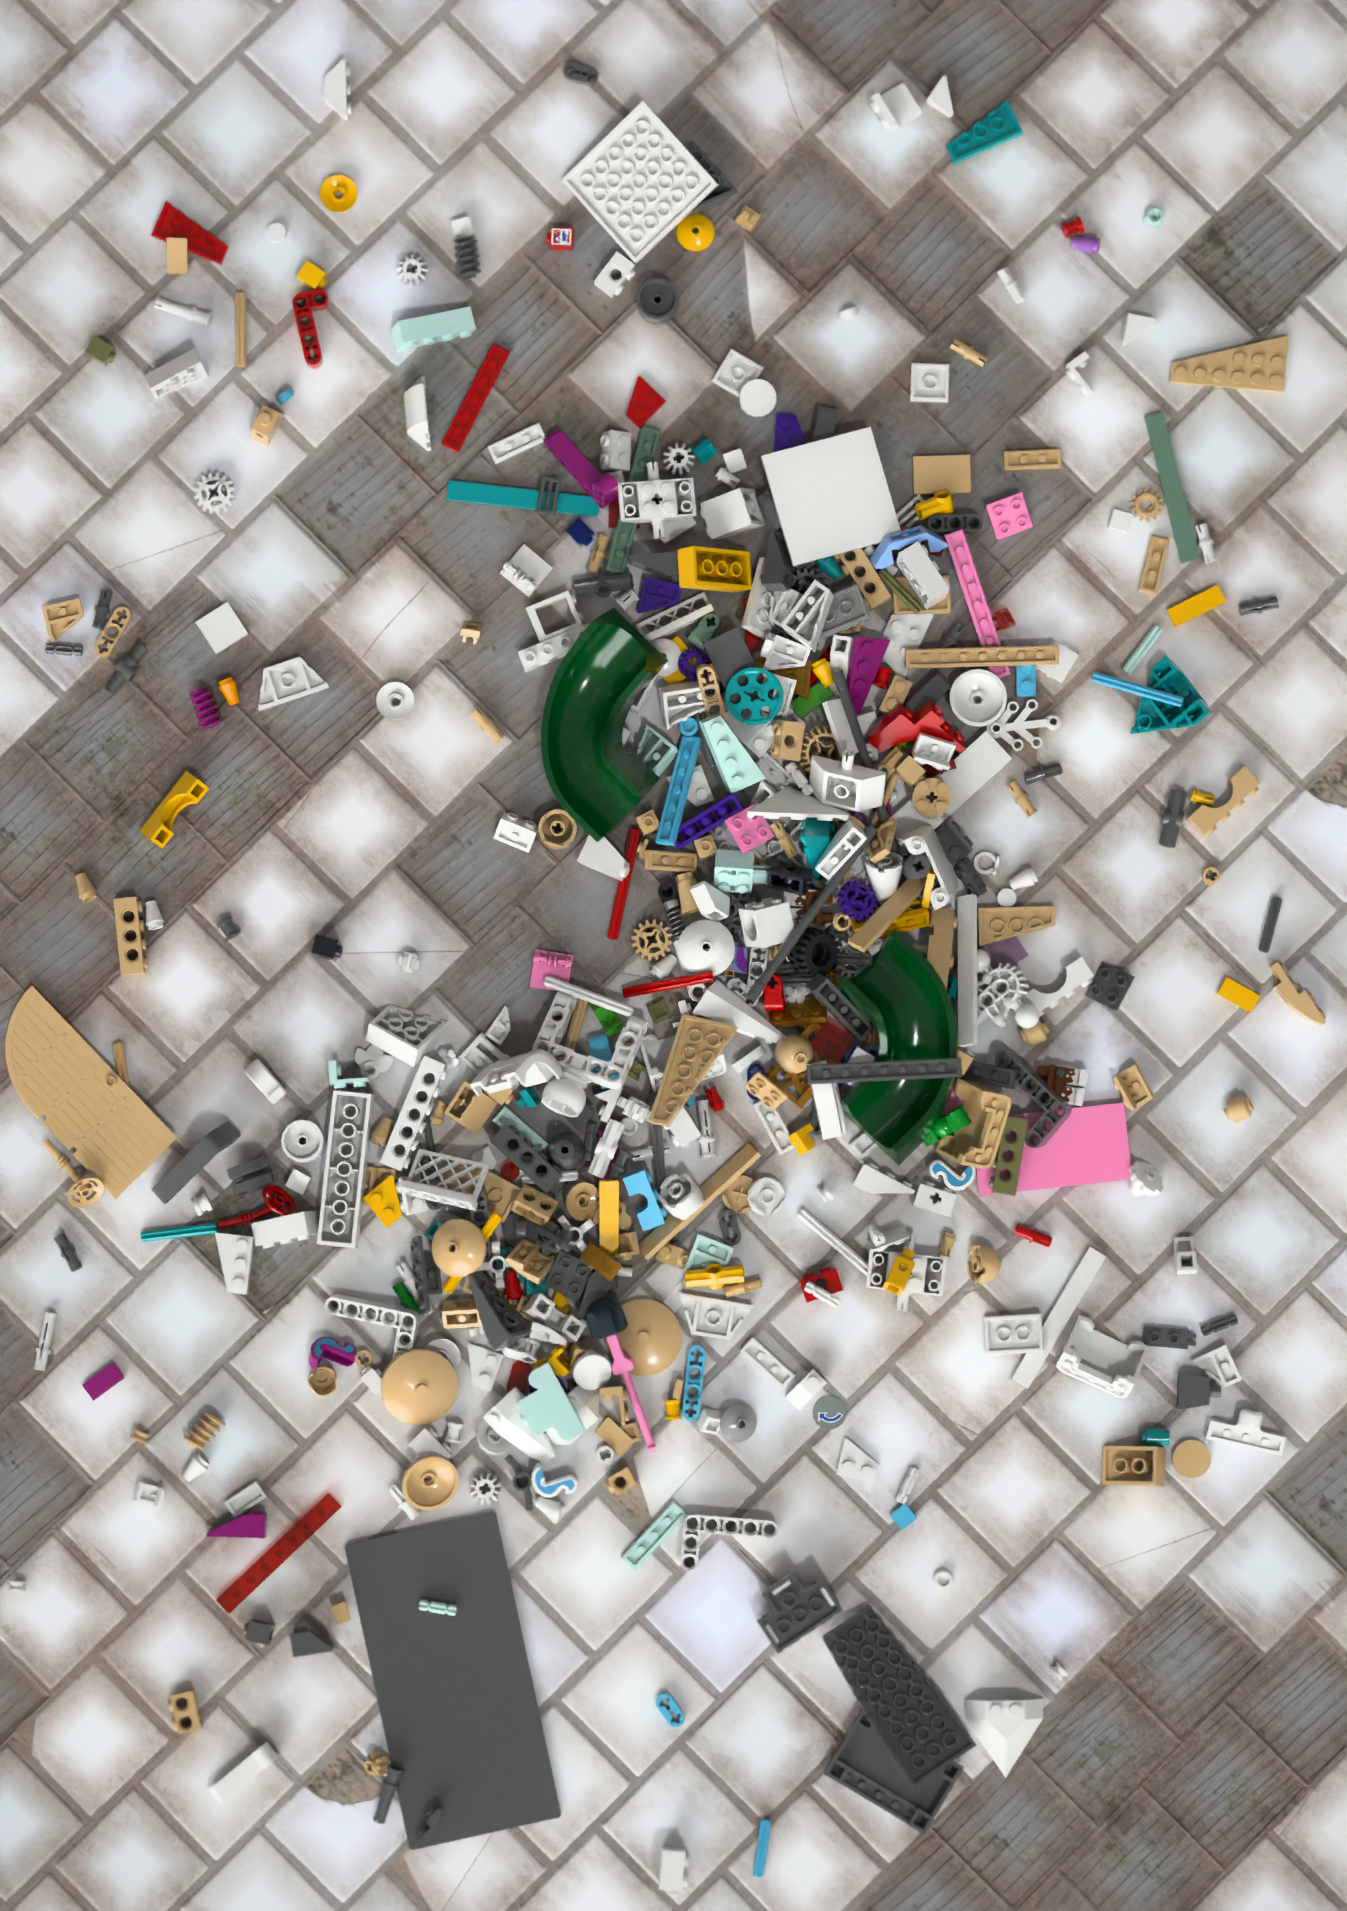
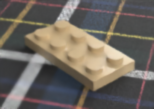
(500, 1192)

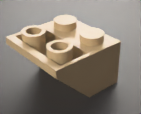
(469, 1109)

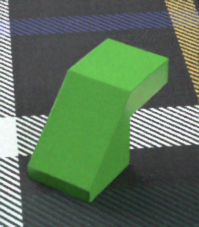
(609, 1019)

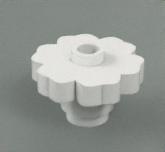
(1144, 1180)

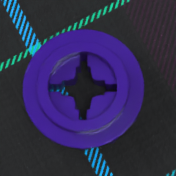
(689, 654)

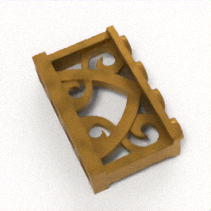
(803, 1089)

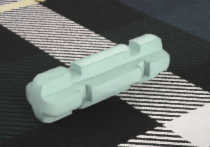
(438, 1607)

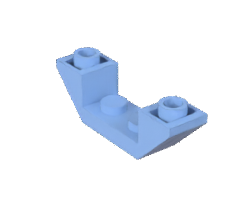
(883, 556)

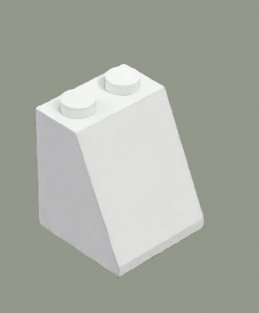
(732, 513)

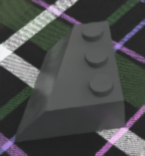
(720, 193)

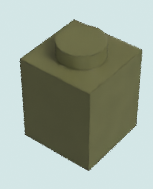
(100, 351)

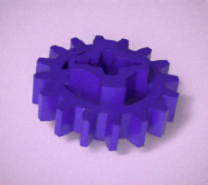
(857, 900)

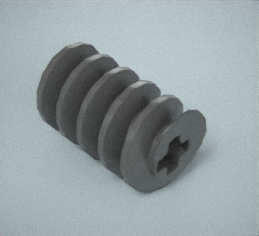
(466, 254)
(921, 862)

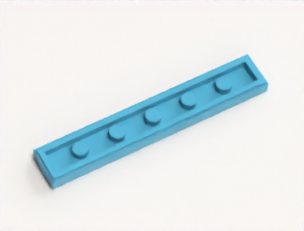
(678, 790)

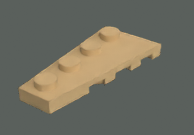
(1008, 922)

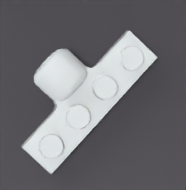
(1246, 1433)

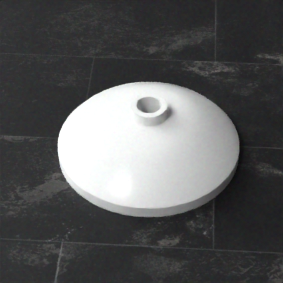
(980, 684)
(716, 958)

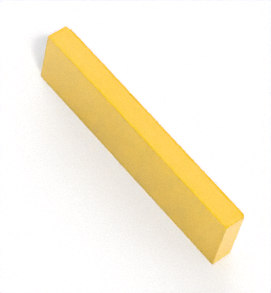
(609, 1216)

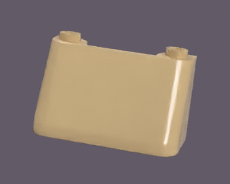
(979, 1141)

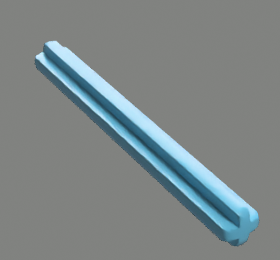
(1138, 689)

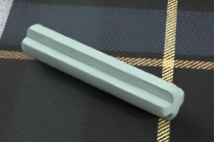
(1142, 650)

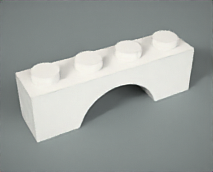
(1075, 975)

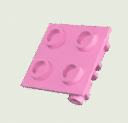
(1009, 515)
(748, 831)
(552, 964)

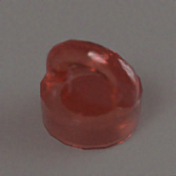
(509, 1171)

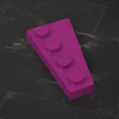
(863, 667)

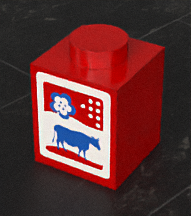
(561, 238)

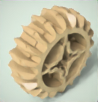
(812, 738)

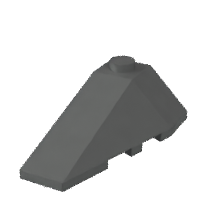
(498, 1320)

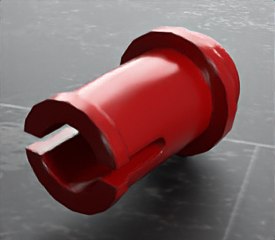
(715, 1100)

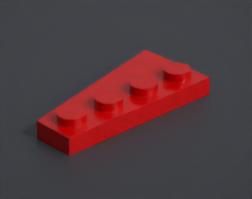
(199, 242)

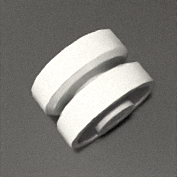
(314, 1141)

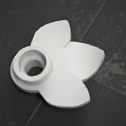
(374, 1058)

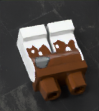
(805, 901)
(1059, 1076)

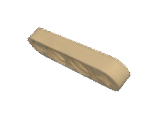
(713, 699)

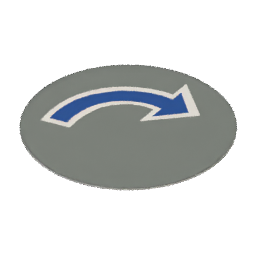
(829, 1412)

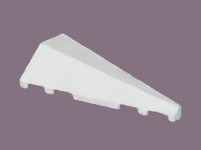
(725, 1007)

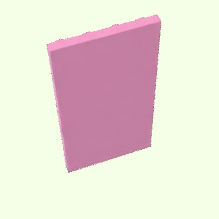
(1083, 1151)

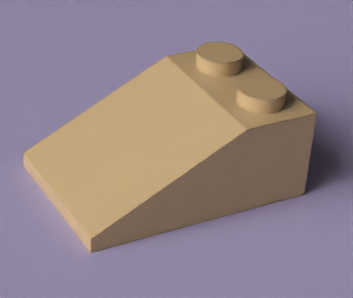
(1133, 1465)

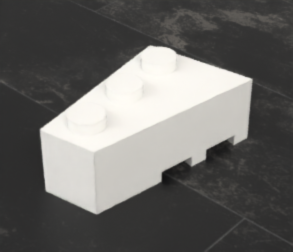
(809, 615)
(682, 701)
(285, 1228)

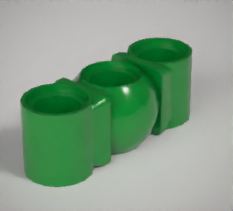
(947, 1124)

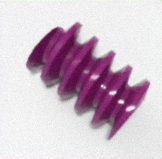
(205, 708)

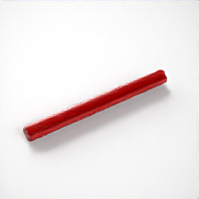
(623, 886)

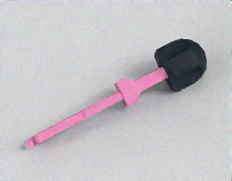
(606, 1320)

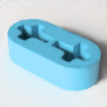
(673, 1706)

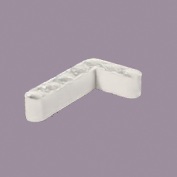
(381, 1318)
(720, 1529)

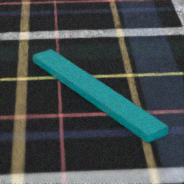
(520, 498)

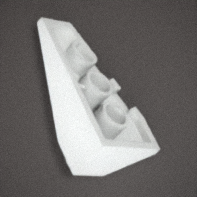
(507, 1422)

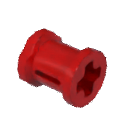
(1072, 227)
(883, 677)

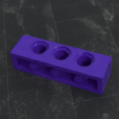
(708, 820)

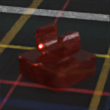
(1004, 618)

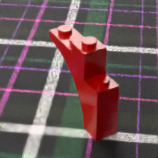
(903, 726)

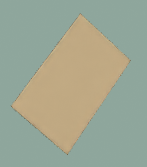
(177, 256)
(614, 1436)

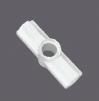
(606, 1148)

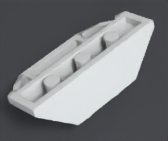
(587, 1408)

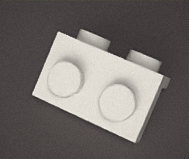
(615, 450)
(933, 751)

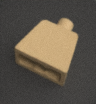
(266, 424)

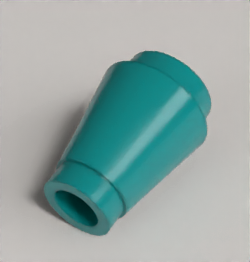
(830, 567)

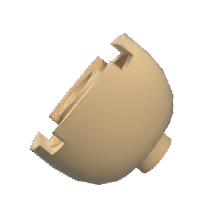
(793, 1054)
(984, 1264)

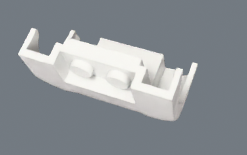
(525, 1068)

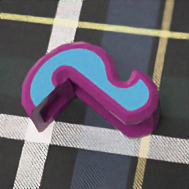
(332, 1350)

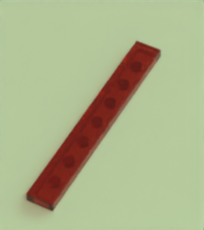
(278, 1553)

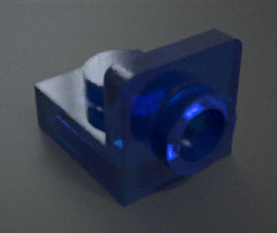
(580, 533)

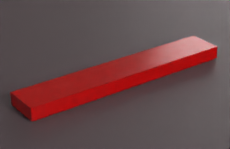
(475, 398)

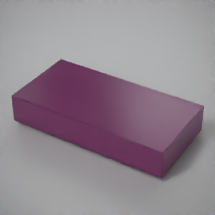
(103, 1381)

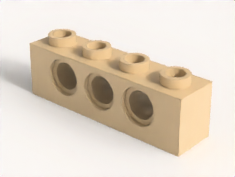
(871, 577)
(121, 908)

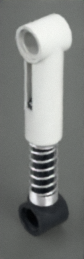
(671, 906)

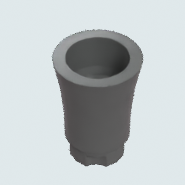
(768, 507)

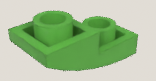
(817, 695)

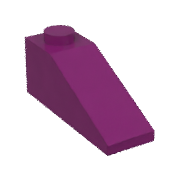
(246, 1526)

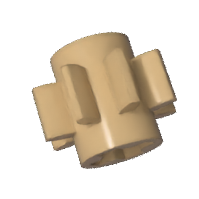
(376, 1764)

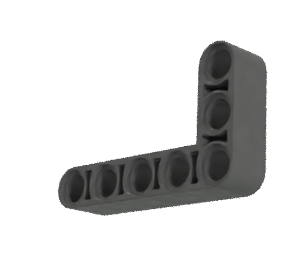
(1038, 1096)
(195, 1160)

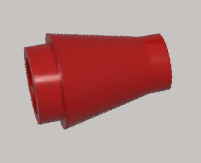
(512, 1286)

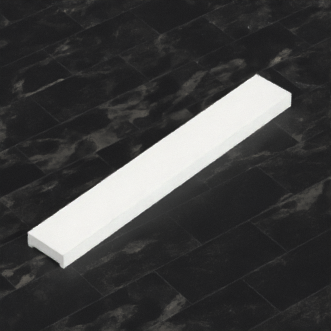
(973, 770)

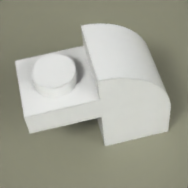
(1184, 1255)

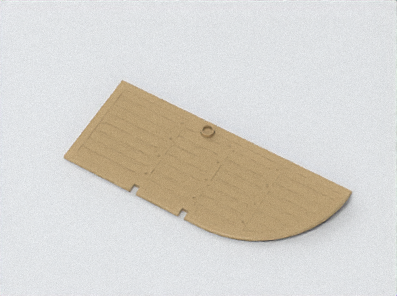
(81, 1096)

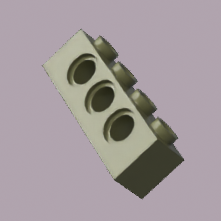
(1009, 1186)

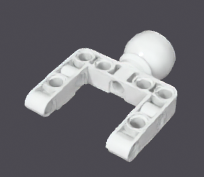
(567, 1093)

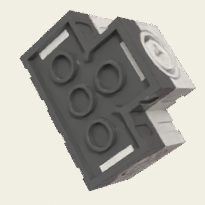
(796, 1610)

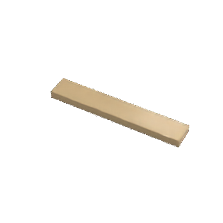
(887, 913)

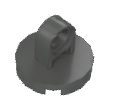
(517, 1228)

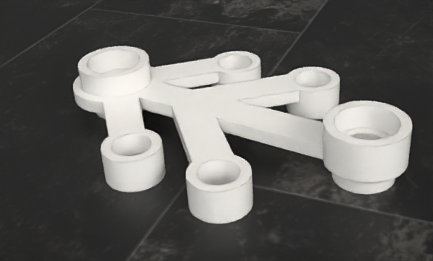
(1020, 725)

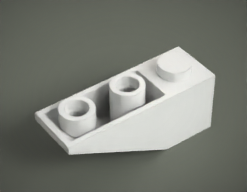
(840, 656)
(875, 1182)

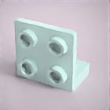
(335, 1072)

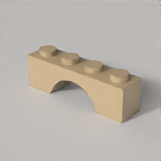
(1241, 785)

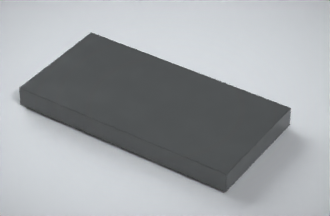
(729, 656)

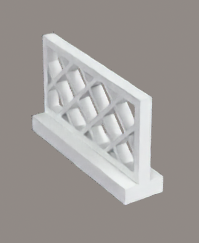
(445, 1195)

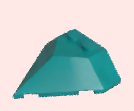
(1157, 715)
(816, 838)

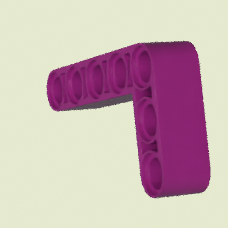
(600, 488)

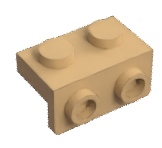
(1133, 1087)

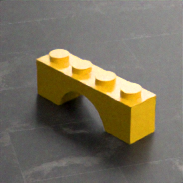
(160, 824)

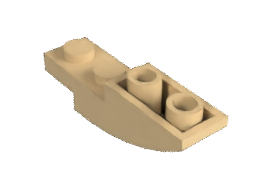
(1300, 1003)

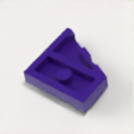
(787, 432)

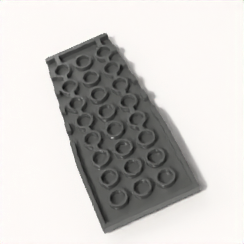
(897, 1697)

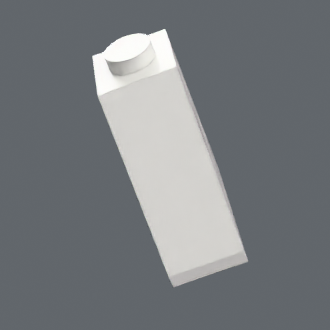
(604, 858)

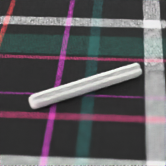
(589, 996)
(833, 1240)

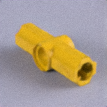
(714, 1276)

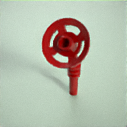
(275, 1204)

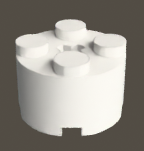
(680, 1195)

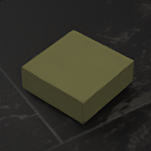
(659, 1011)

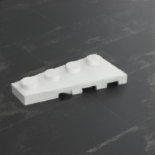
(758, 606)

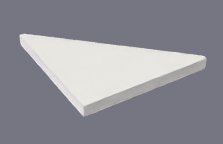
(797, 806)

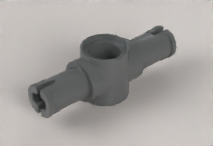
(126, 669)

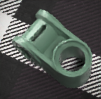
(702, 632)

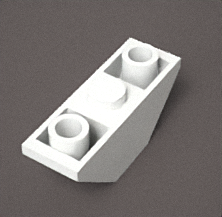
(336, 89)

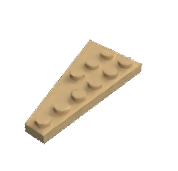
(1247, 367)
(691, 1057)

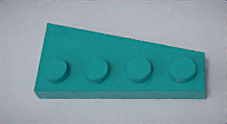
(986, 134)

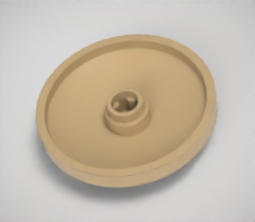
(650, 1338)
(419, 1386)

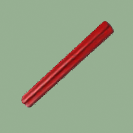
(668, 984)

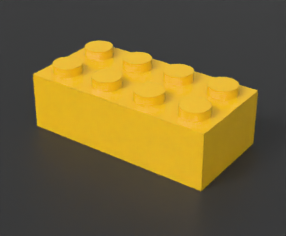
(714, 569)

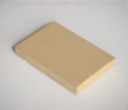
(941, 474)
(900, 607)

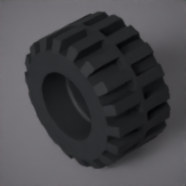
(825, 954)

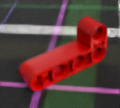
(309, 330)

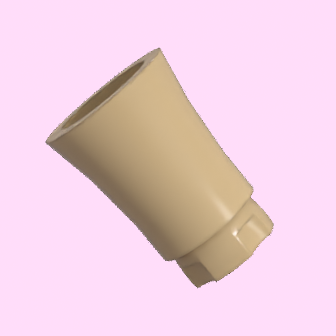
(684, 882)

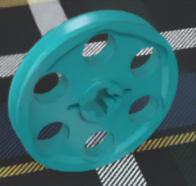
(751, 687)

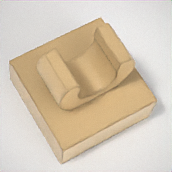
(747, 218)
(470, 630)

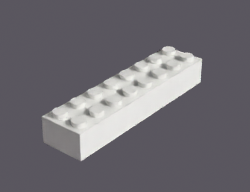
(345, 1169)

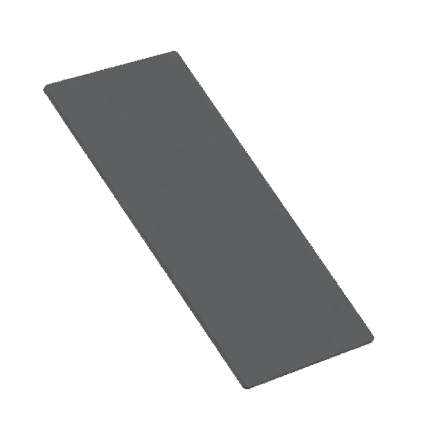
(455, 1686)

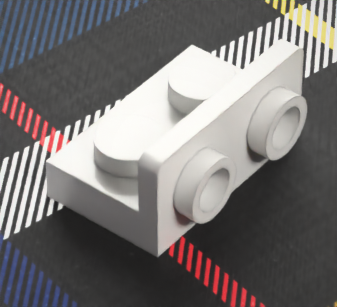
(516, 832)
(410, 1204)

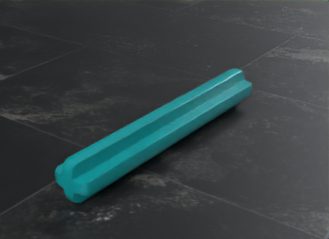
(178, 1232)

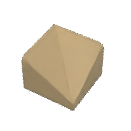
(341, 1612)

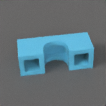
(639, 1183)

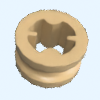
(1213, 870)
(369, 1355)
(139, 1435)

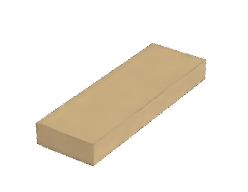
(1032, 459)
(1154, 565)
(670, 861)

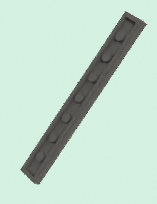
(884, 1071)

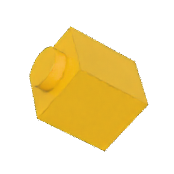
(312, 276)

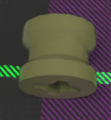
(635, 1070)

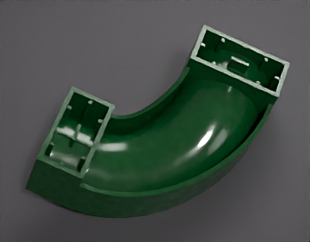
(586, 723)
(913, 1023)

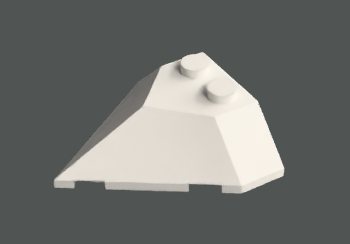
(1004, 1726)

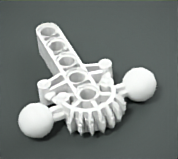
(1025, 1016)

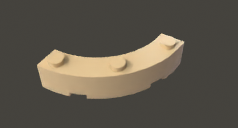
(940, 941)

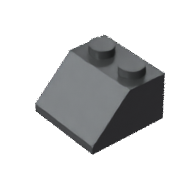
(308, 1642)

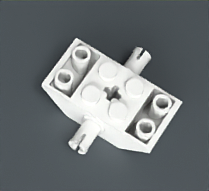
(674, 496)
(846, 784)
(925, 1278)

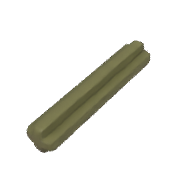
(900, 591)

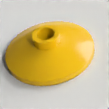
(336, 184)
(693, 241)

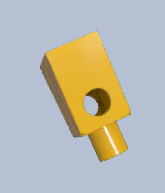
(897, 1278)

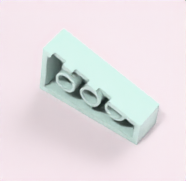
(433, 328)
(731, 758)

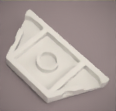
(904, 632)
(288, 682)
(713, 1316)

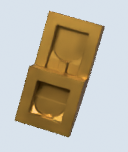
(600, 1261)

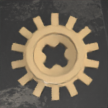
(1151, 499)

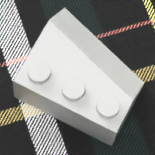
(175, 374)
(404, 1034)

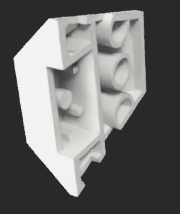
(416, 413)
(792, 826)

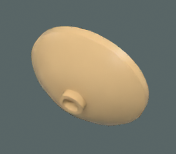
(469, 1246)
(434, 1491)

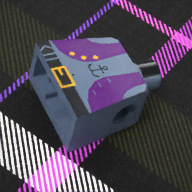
(738, 966)

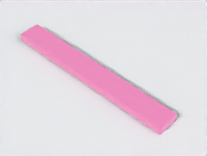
(974, 595)

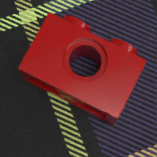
(832, 1280)

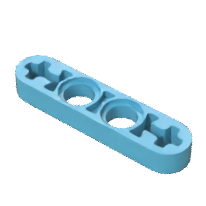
(690, 1382)

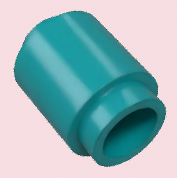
(1155, 1437)

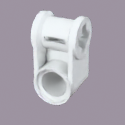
(521, 1350)

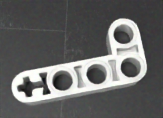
(243, 1773)

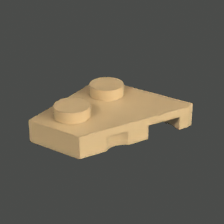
(62, 617)

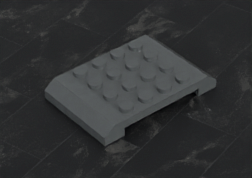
(870, 1772)

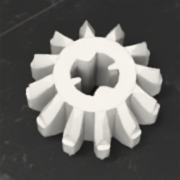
(415, 264)
(684, 462)
(481, 1483)

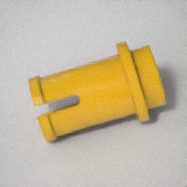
(1202, 798)

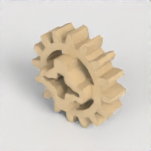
(643, 935)

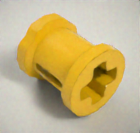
(672, 1409)

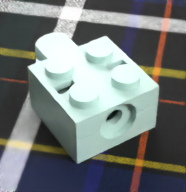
(737, 871)

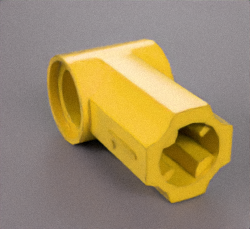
(939, 504)

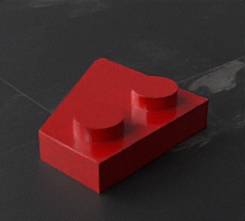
(643, 403)

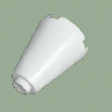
(884, 876)

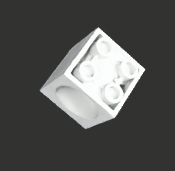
(766, 922)

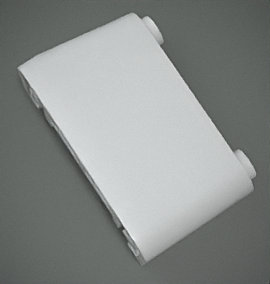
(925, 841)
(656, 1056)
(1101, 1359)

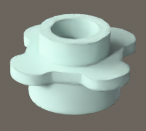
(1151, 211)

